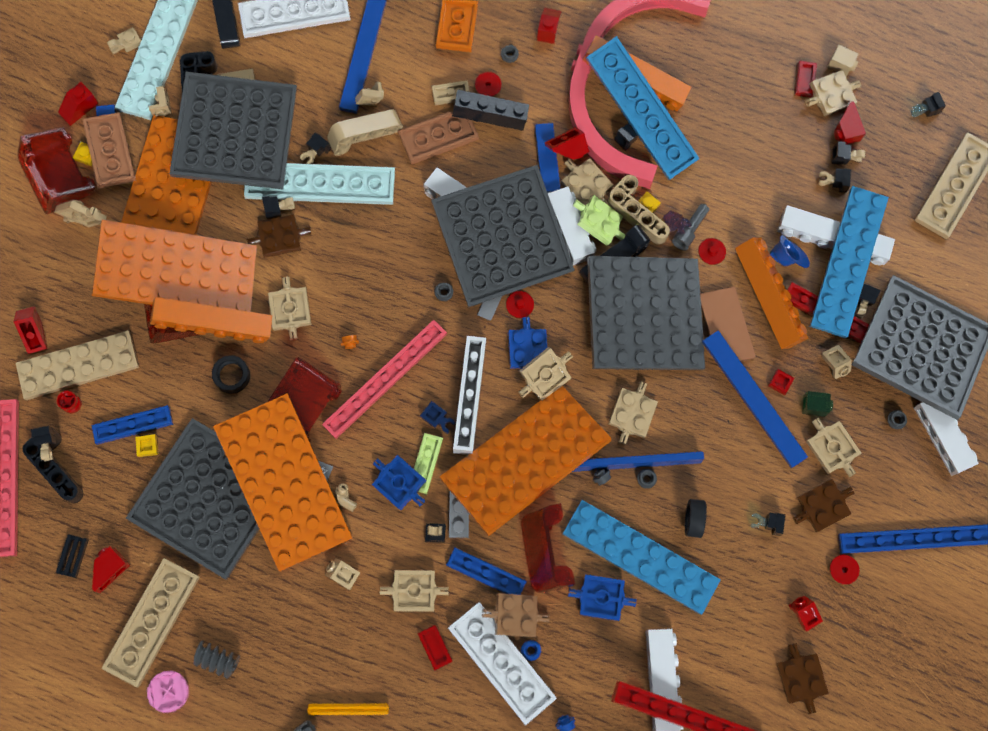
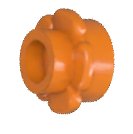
(349, 341)

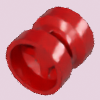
(65, 398)

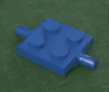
(525, 344)
(399, 482)
(602, 597)

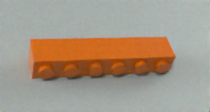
(667, 88)
(771, 293)
(210, 319)

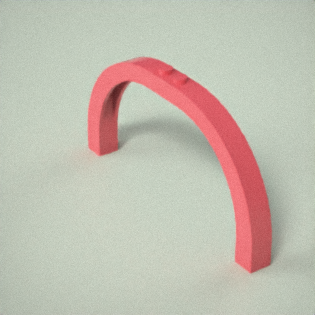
(600, 150)

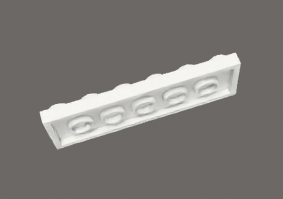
(276, 16)
(502, 664)

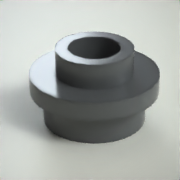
(509, 49)
(443, 286)
(902, 419)
(651, 474)
(601, 476)

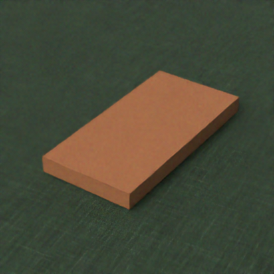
(436, 136)
(108, 150)
(723, 313)

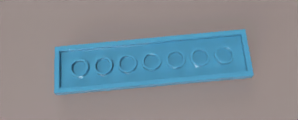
(642, 108)
(849, 262)
(641, 557)

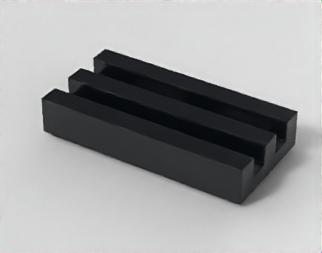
(64, 555)

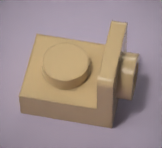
(370, 96)
(162, 105)
(838, 361)
(342, 573)

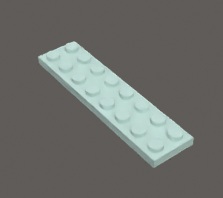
(155, 56)
(332, 184)

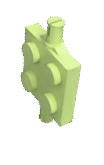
(599, 220)

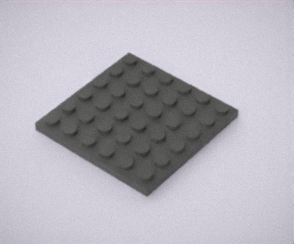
(233, 130)
(502, 235)
(645, 313)
(924, 347)
(198, 503)

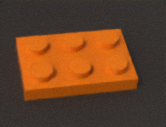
(457, 25)

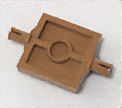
(515, 615)

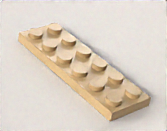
(955, 187)
(77, 365)
(150, 623)

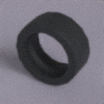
(218, 366)
(695, 518)

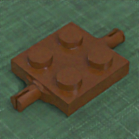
(279, 236)
(824, 505)
(802, 678)

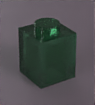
(817, 403)

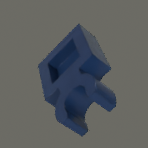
(435, 416)

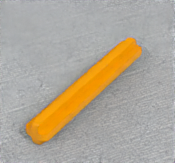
(349, 709)

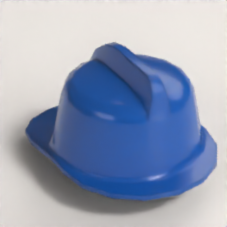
(788, 253)

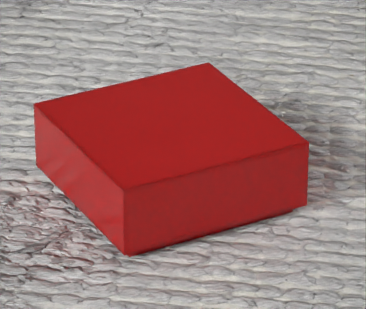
(781, 381)

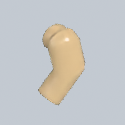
(343, 497)

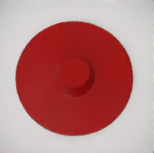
(488, 84)
(712, 251)
(520, 304)
(844, 569)

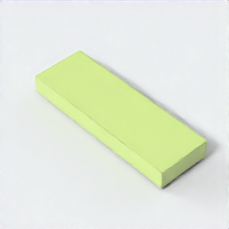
(427, 459)

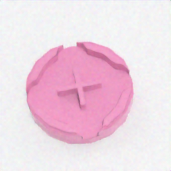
(168, 691)

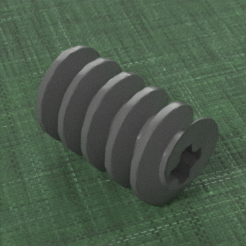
(215, 660)

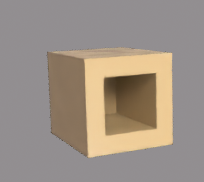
(844, 60)

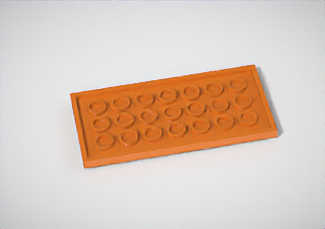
(157, 197)
(151, 262)
(525, 460)
(283, 482)

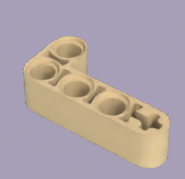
(361, 129)
(642, 213)

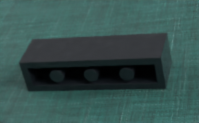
(490, 110)

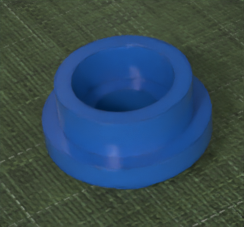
(531, 643)
(565, 723)

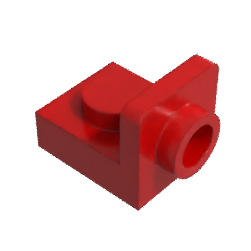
(806, 612)

